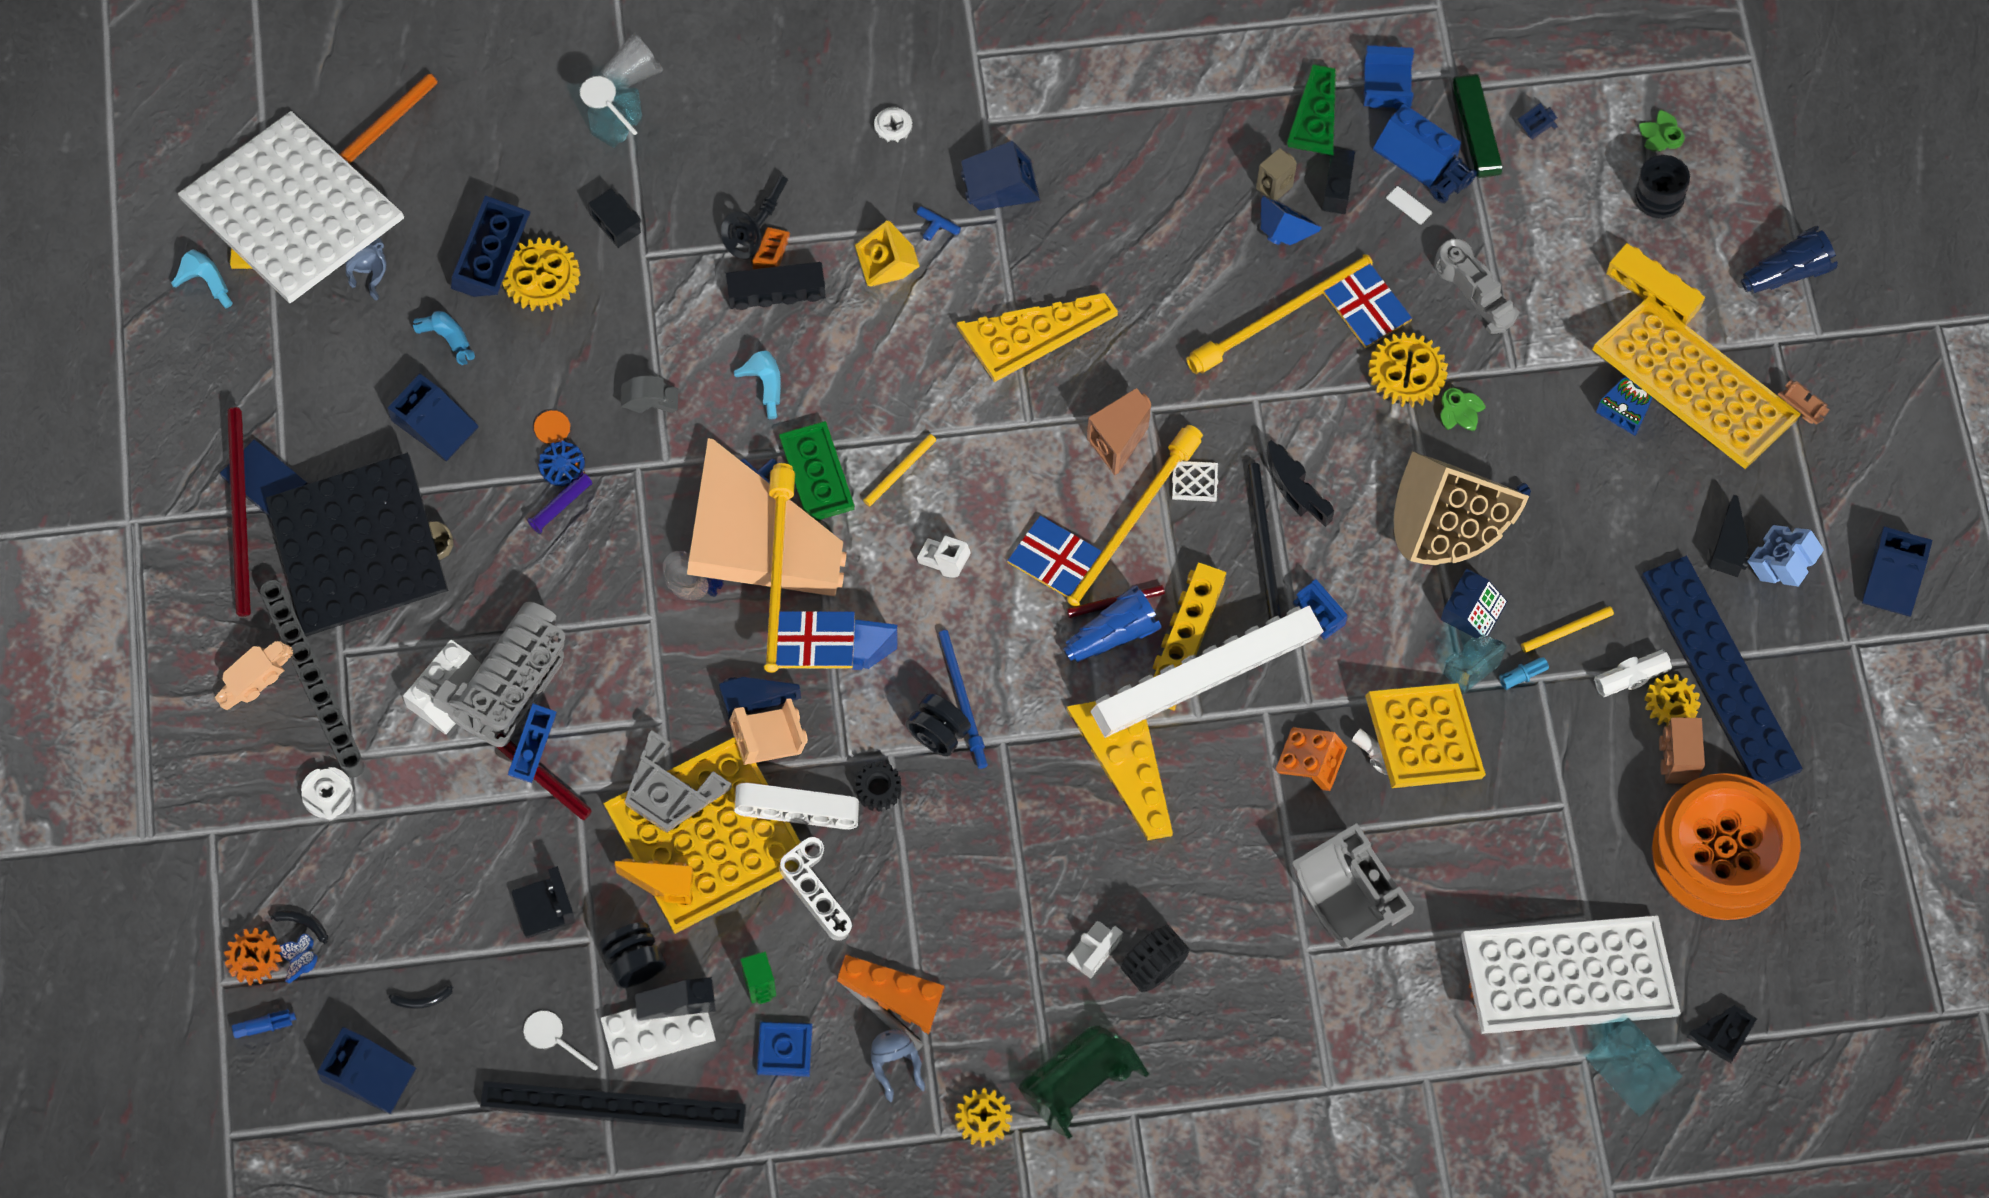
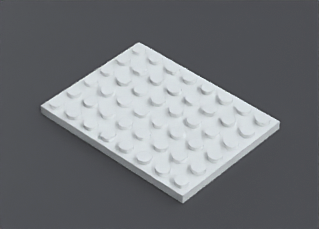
(290, 206)

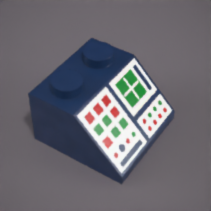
(1474, 605)

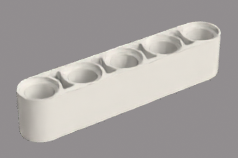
(796, 806)

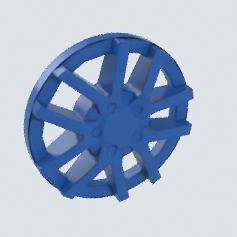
(561, 463)

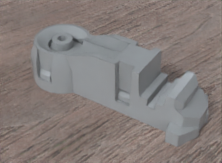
(1457, 264)

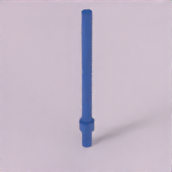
(975, 741)

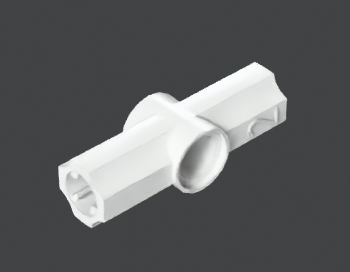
(1632, 673)

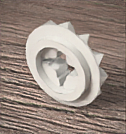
(899, 117)

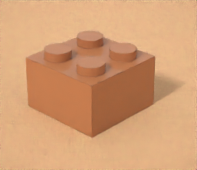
(1682, 750)

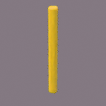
(899, 470)
(1567, 629)

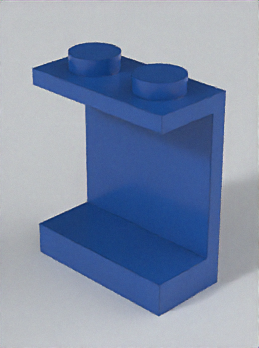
(1388, 76)

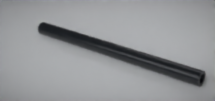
(1264, 540)

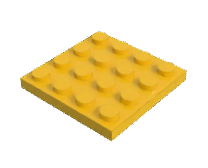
(1425, 735)

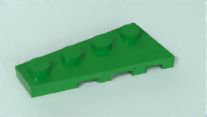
(1316, 113)

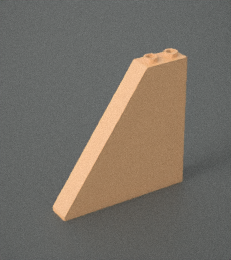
(737, 532)

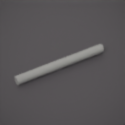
(886, 1017)

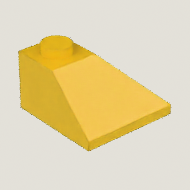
(886, 255)

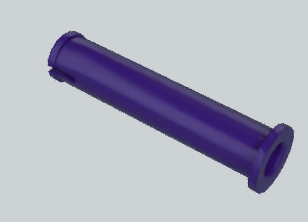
(559, 503)

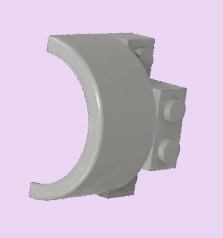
(1352, 896)

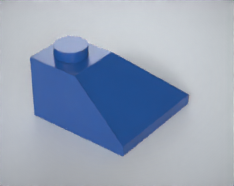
(873, 643)

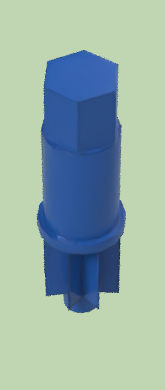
(264, 1023)

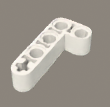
(819, 893)

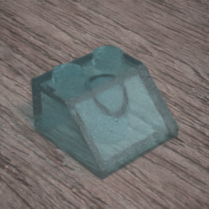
(1474, 662)

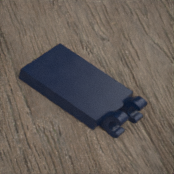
(264, 475)

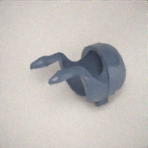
(365, 261)
(892, 1046)

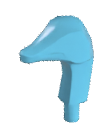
(199, 265)
(764, 366)

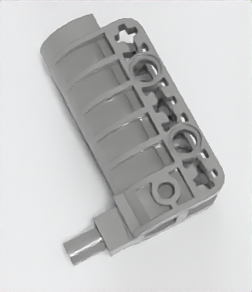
(504, 677)

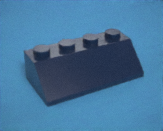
(489, 248)

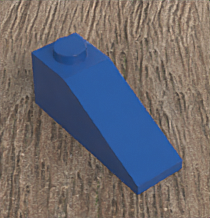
(532, 743)

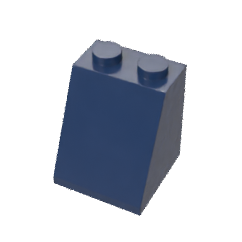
(999, 178)

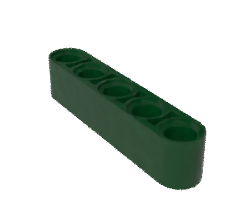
(1477, 125)

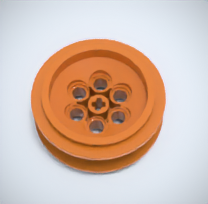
(1753, 815)

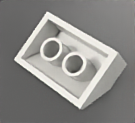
(450, 664)

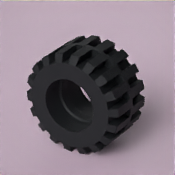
(1155, 958)

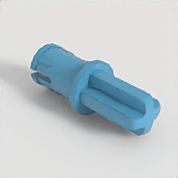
(1523, 673)

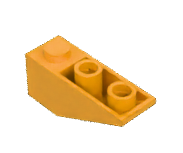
(664, 881)

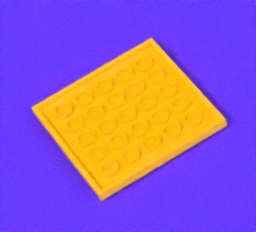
(727, 851)

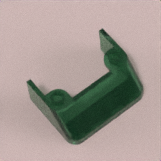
(1076, 1073)

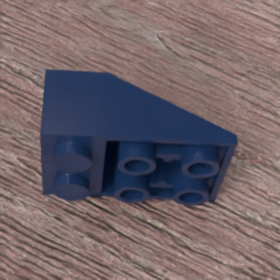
(431, 417)
(1896, 571)
(365, 1071)

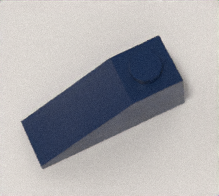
(755, 694)

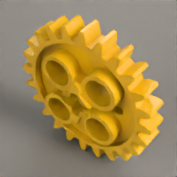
(541, 275)
(1430, 373)

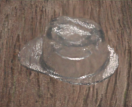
(679, 582)

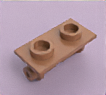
(1810, 409)

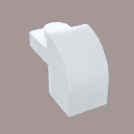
(945, 556)

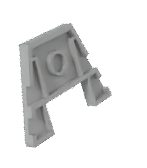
(664, 797)

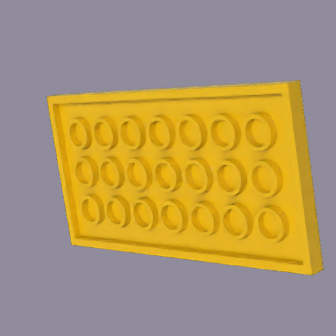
(1696, 382)

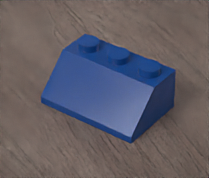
(1417, 146)

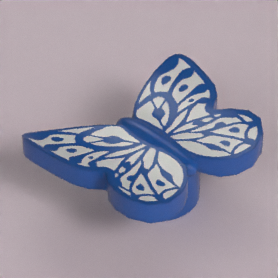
(299, 957)

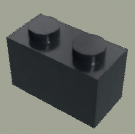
(615, 217)

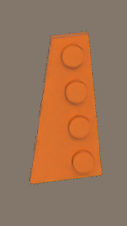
(893, 990)

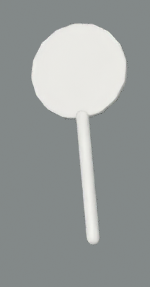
(600, 92)
(545, 1030)

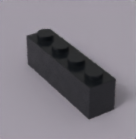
(776, 285)

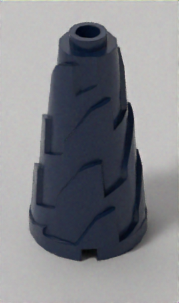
(1799, 259)

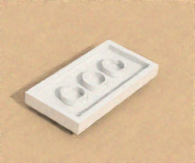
(642, 1040)

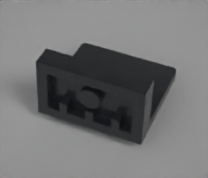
(543, 905)

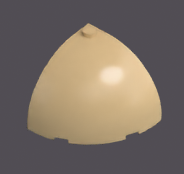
(1450, 512)

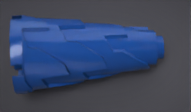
(1121, 622)

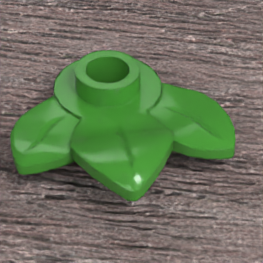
(1660, 131)
(1461, 413)

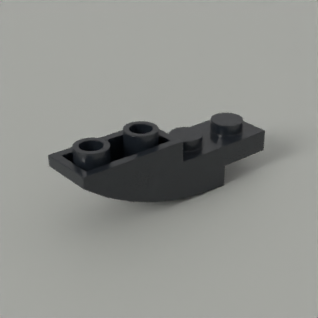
(1290, 479)

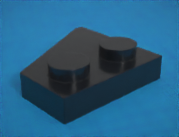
(1724, 1033)

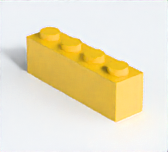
(1651, 280)

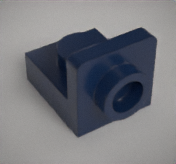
(1538, 120)

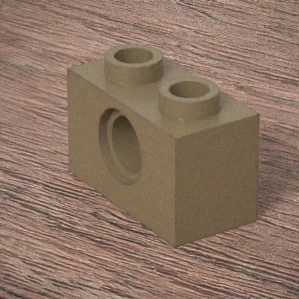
(1276, 175)

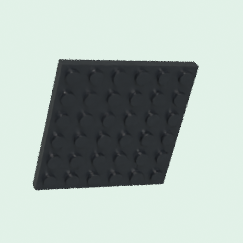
(356, 544)

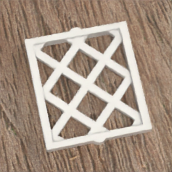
(1178, 496)

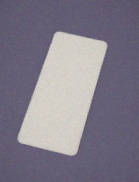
(1409, 205)

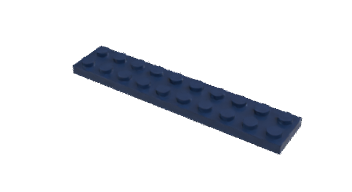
(1721, 672)

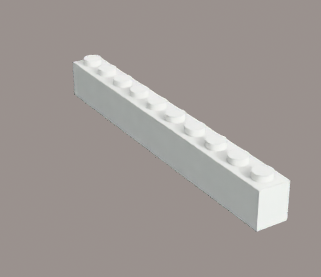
(1206, 671)

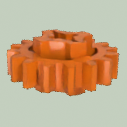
(260, 949)

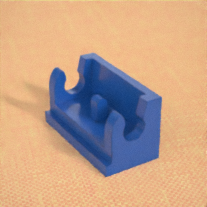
(1325, 608)

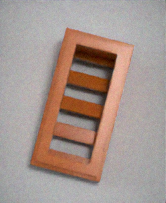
(761, 261)

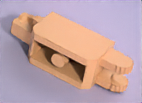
(253, 673)

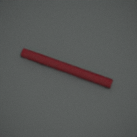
(1105, 603)

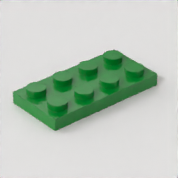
(817, 471)

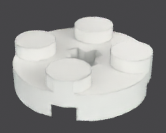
(325, 779)

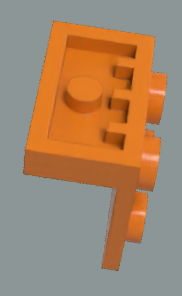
(1312, 755)

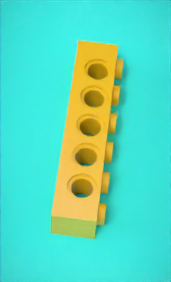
(1203, 578)

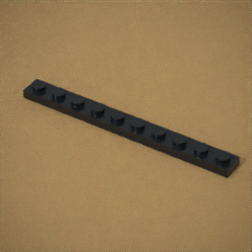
(613, 1106)

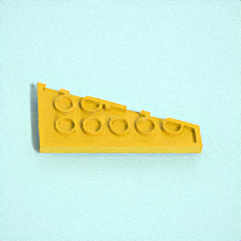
(1027, 334)
(1132, 768)

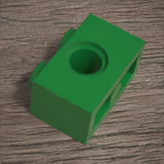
(758, 978)

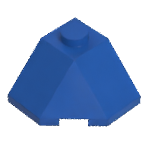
(1284, 224)

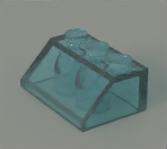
(1634, 1067)

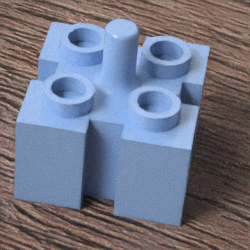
(1785, 555)

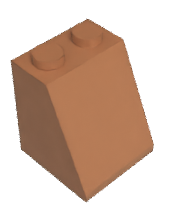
(1119, 428)

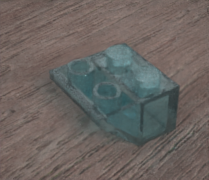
(607, 125)

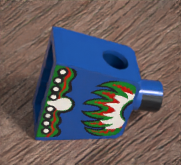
(1625, 405)

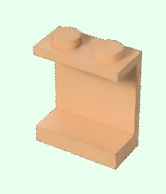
(768, 733)

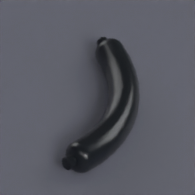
(303, 919)
(418, 1003)

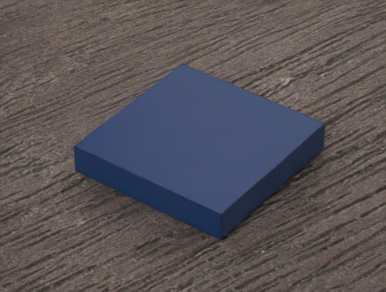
(784, 1049)

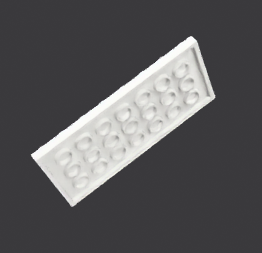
(1569, 974)

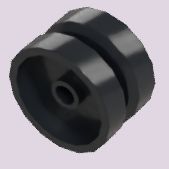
(938, 724)

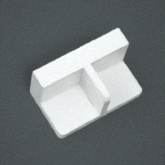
(1094, 948)

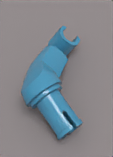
(450, 330)

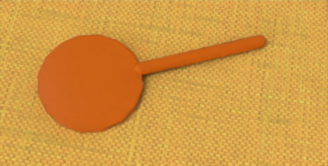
(553, 427)

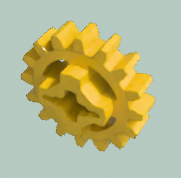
(1672, 689)
(973, 1117)

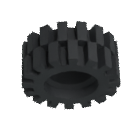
(882, 772)

